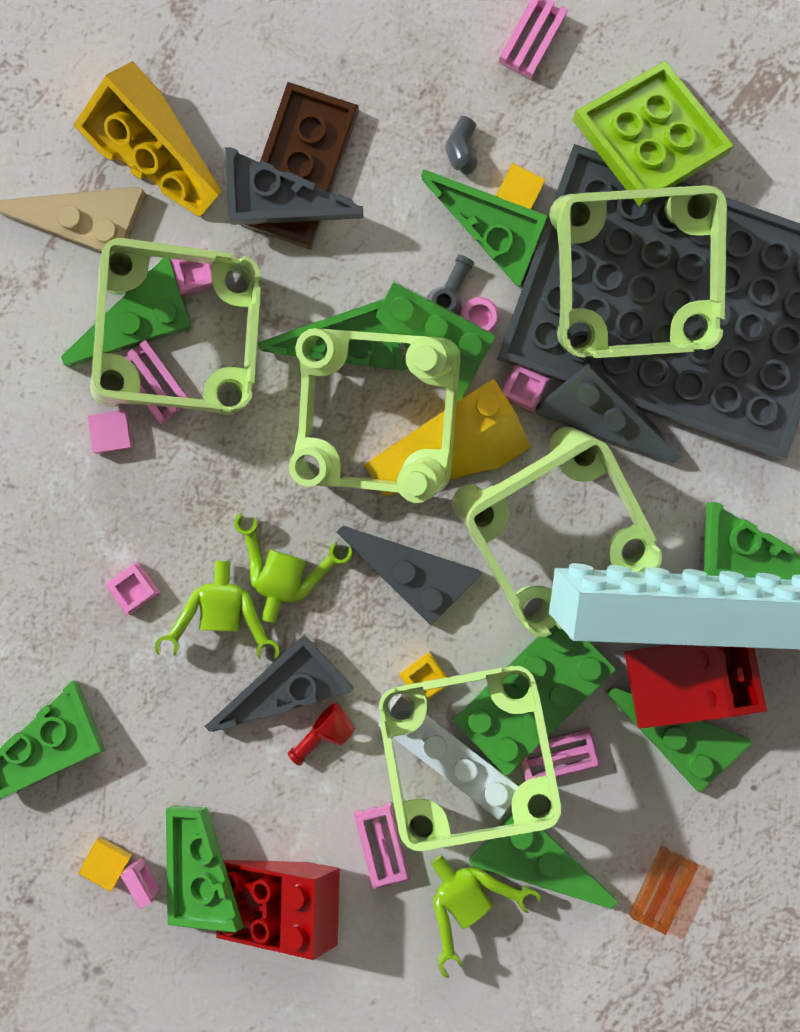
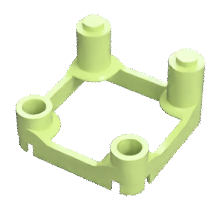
(695, 212)
(123, 268)
(582, 460)
(423, 472)
(422, 821)

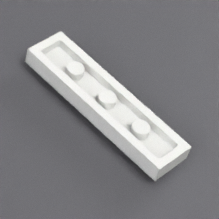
(456, 761)

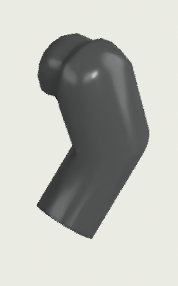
(458, 147)

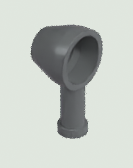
(453, 284)

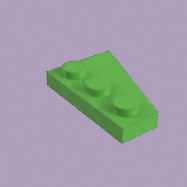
(415, 315)
(50, 743)
(196, 874)

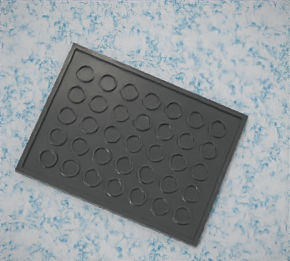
(637, 281)

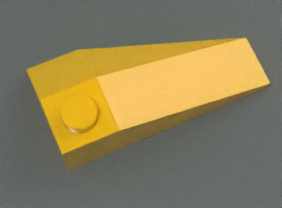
(137, 126)
(484, 437)

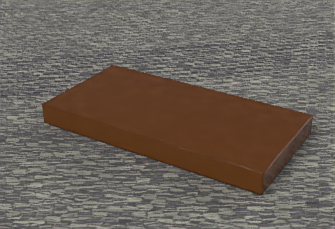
(310, 143)

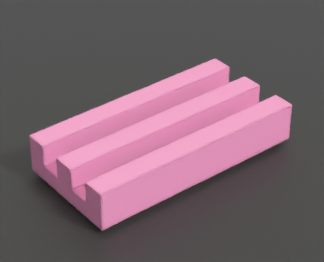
(547, 9)
(134, 356)
(567, 769)
(374, 813)

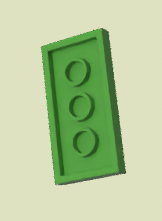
(564, 678)

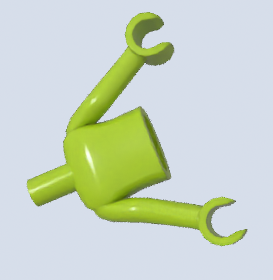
(282, 572)
(219, 611)
(466, 901)

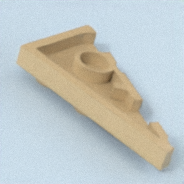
(80, 217)

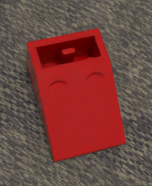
(693, 683)
(285, 906)

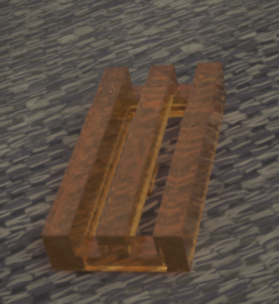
(650, 883)

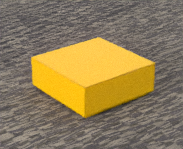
(520, 186)
(424, 670)
(105, 864)

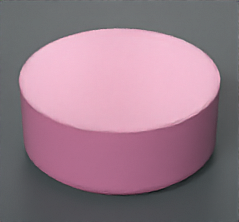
(481, 312)

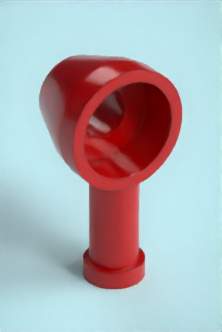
(331, 726)

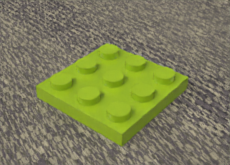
(652, 131)

